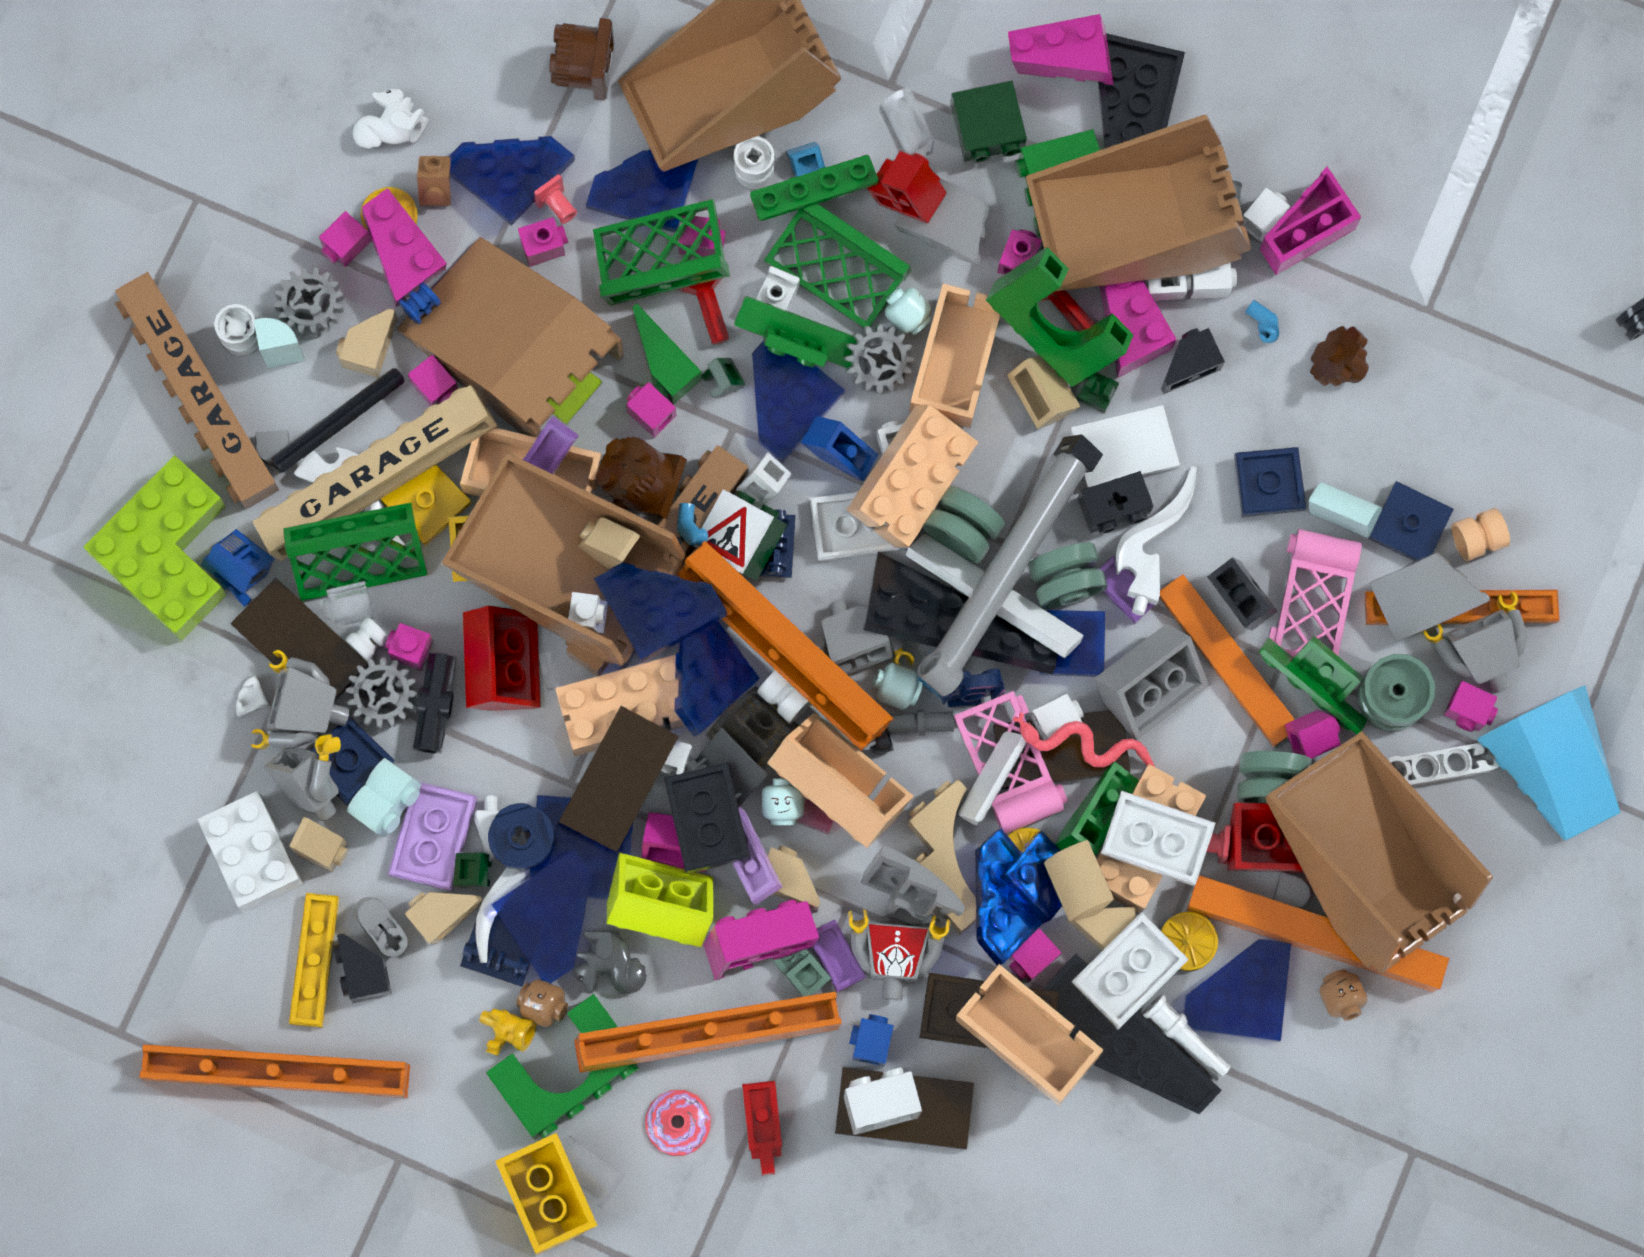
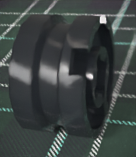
(1633, 320)

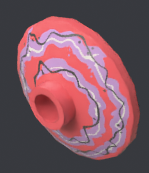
(678, 1140)

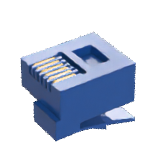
(238, 564)

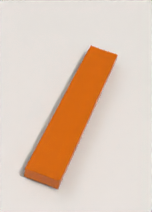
(1534, 606)
(1227, 659)

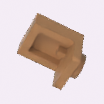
(434, 181)

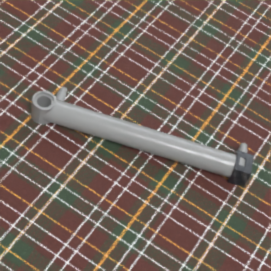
(1070, 462)

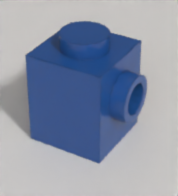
(871, 1040)

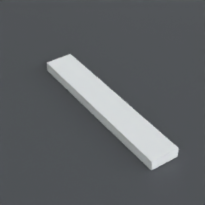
(1015, 609)

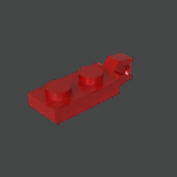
(763, 1123)

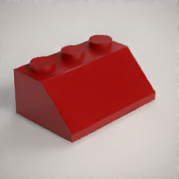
(500, 659)
(1258, 841)

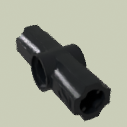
(435, 703)

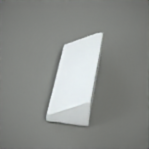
(992, 778)

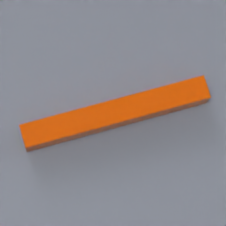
(788, 649)
(1304, 931)
(707, 1032)
(275, 1071)

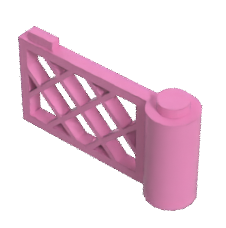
(1318, 555)
(1029, 801)

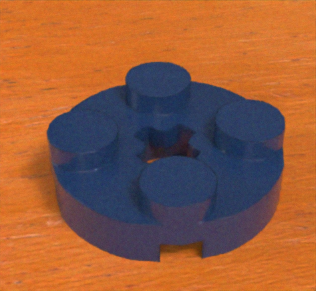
(975, 688)
(511, 853)

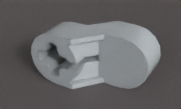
(391, 939)

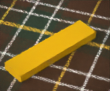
(314, 960)

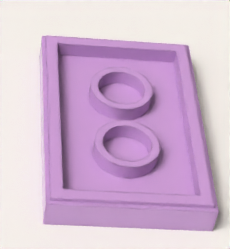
(432, 836)

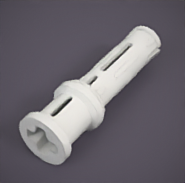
(1176, 1027)

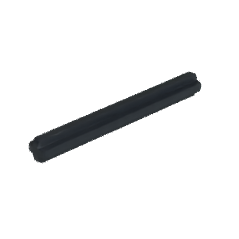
(337, 420)

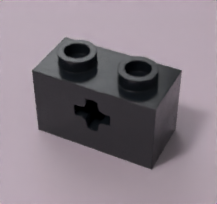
(1127, 490)
(1242, 594)

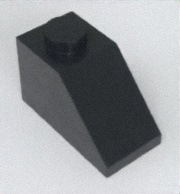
(1193, 360)

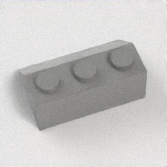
(1152, 680)

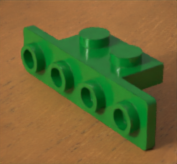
(814, 187)
(794, 334)
(1321, 676)

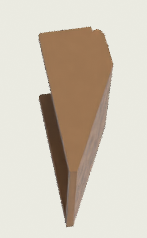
(729, 78)
(1142, 208)
(511, 335)
(527, 553)
(1376, 853)

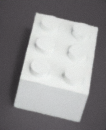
(250, 851)
(882, 1101)

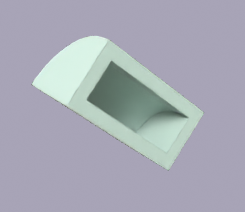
(277, 342)
(1344, 509)

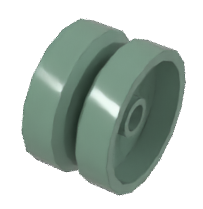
(964, 524)
(1067, 575)
(1410, 680)
(1267, 772)

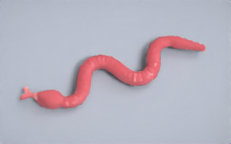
(1031, 736)

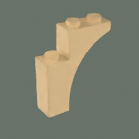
(935, 828)

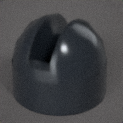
(883, 743)

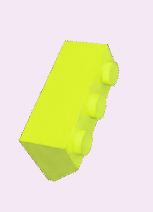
(660, 900)

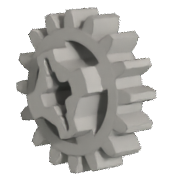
(299, 308)
(874, 372)
(368, 686)

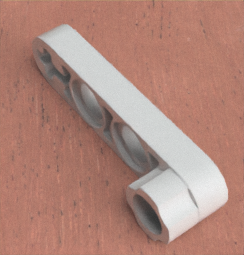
(1441, 770)

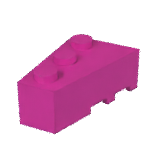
(1063, 49)
(1311, 224)
(401, 246)
(1140, 314)
(760, 937)

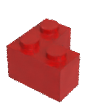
(908, 187)

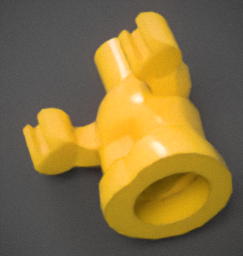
(508, 1028)

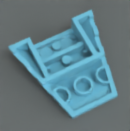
(1558, 762)

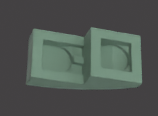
(803, 972)

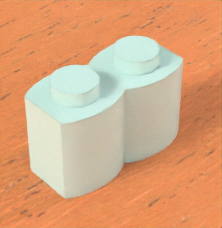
(384, 798)

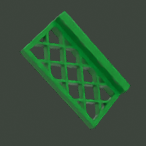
(858, 245)
(671, 276)
(351, 533)

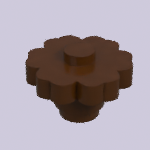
(1340, 357)

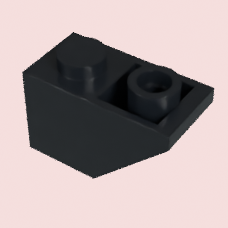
(364, 971)

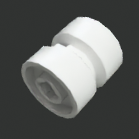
(754, 162)
(236, 330)
(789, 700)

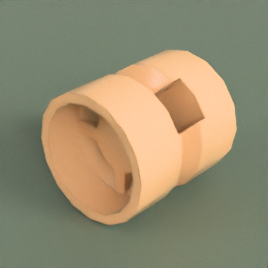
(1475, 536)

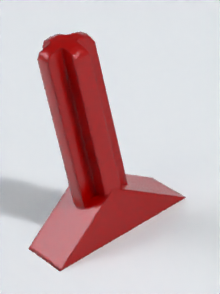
(710, 310)
(1070, 310)

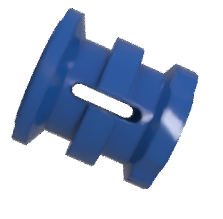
(420, 303)

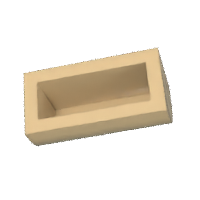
(1042, 391)
(1078, 881)

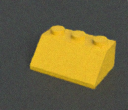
(546, 1194)

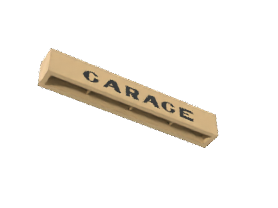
(380, 468)

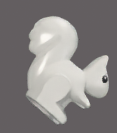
(394, 125)

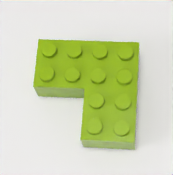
(146, 546)

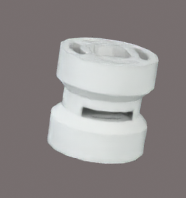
(367, 639)

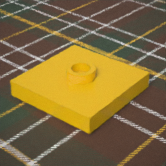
(433, 501)

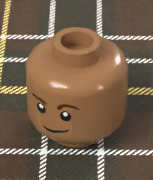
(1343, 995)
(542, 1003)

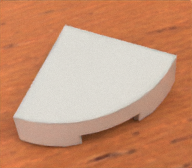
(250, 698)

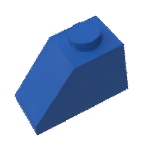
(839, 447)

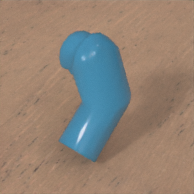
(1267, 321)
(687, 528)

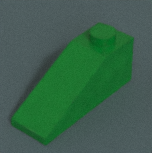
(667, 364)
(1096, 811)

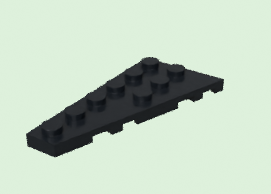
(1141, 90)
(922, 610)
(1134, 1050)

